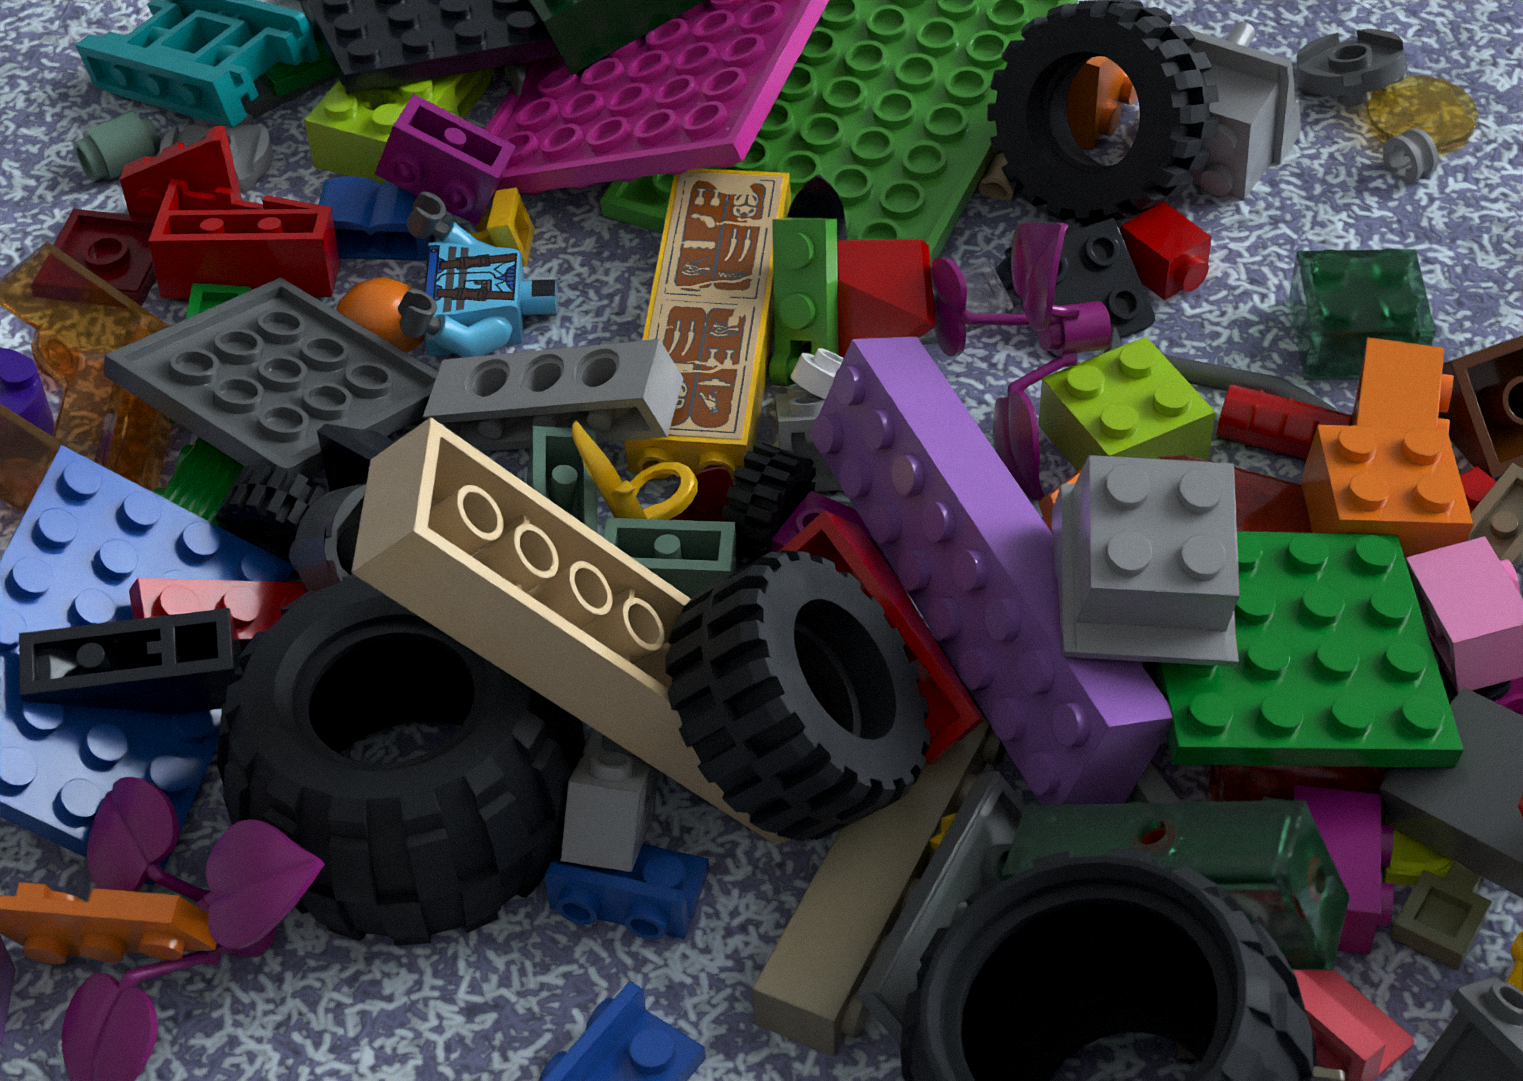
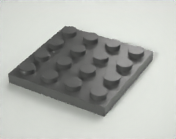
(270, 374)

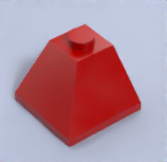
(883, 290)

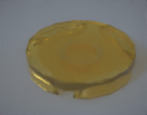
(1425, 104)

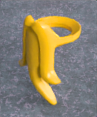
(622, 495)

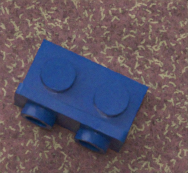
(648, 901)
(626, 1045)

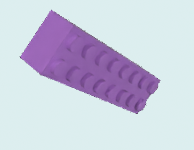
(983, 574)

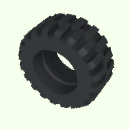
(1035, 125)
(797, 696)

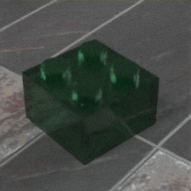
(1351, 296)

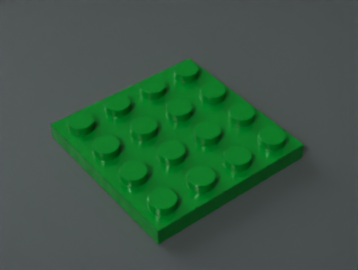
(1325, 668)

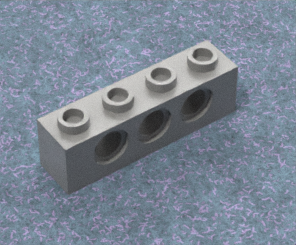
(607, 388)

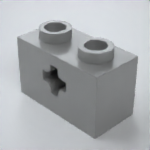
(608, 806)

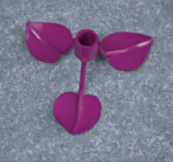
(1059, 329)
(253, 885)

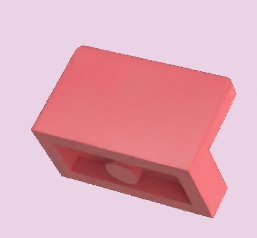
(1349, 1028)

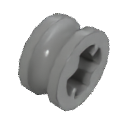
(1411, 155)

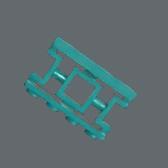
(199, 55)

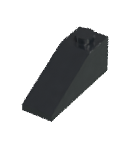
(134, 664)

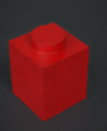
(1167, 250)

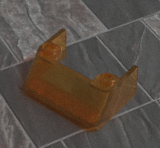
(75, 326)

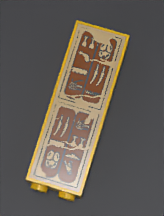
(714, 314)

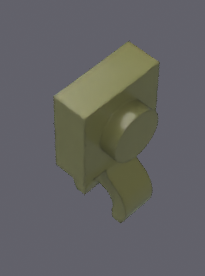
(1443, 915)

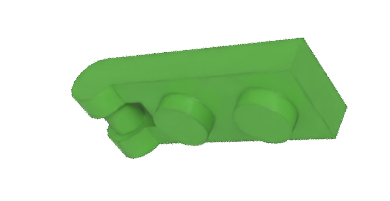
(803, 291)

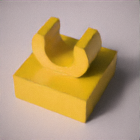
(507, 224)

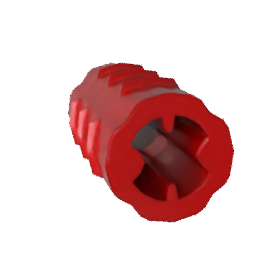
(1273, 421)

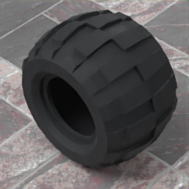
(411, 839)
(1099, 954)

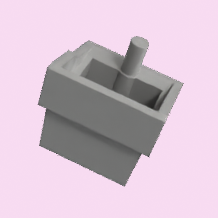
(1254, 112)
(1148, 561)

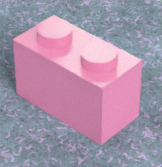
(1471, 612)

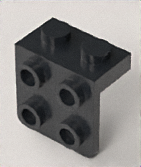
(1097, 268)

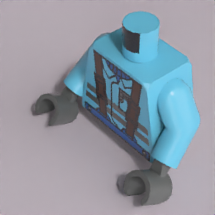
(471, 289)

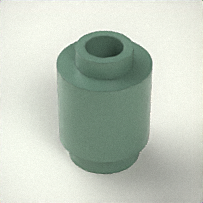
(114, 144)

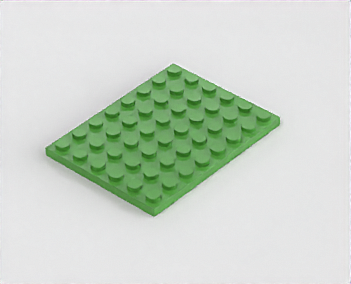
(881, 109)

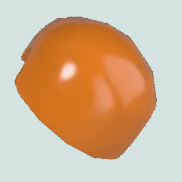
(375, 308)

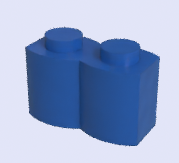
(372, 220)

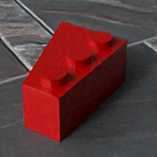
(241, 242)

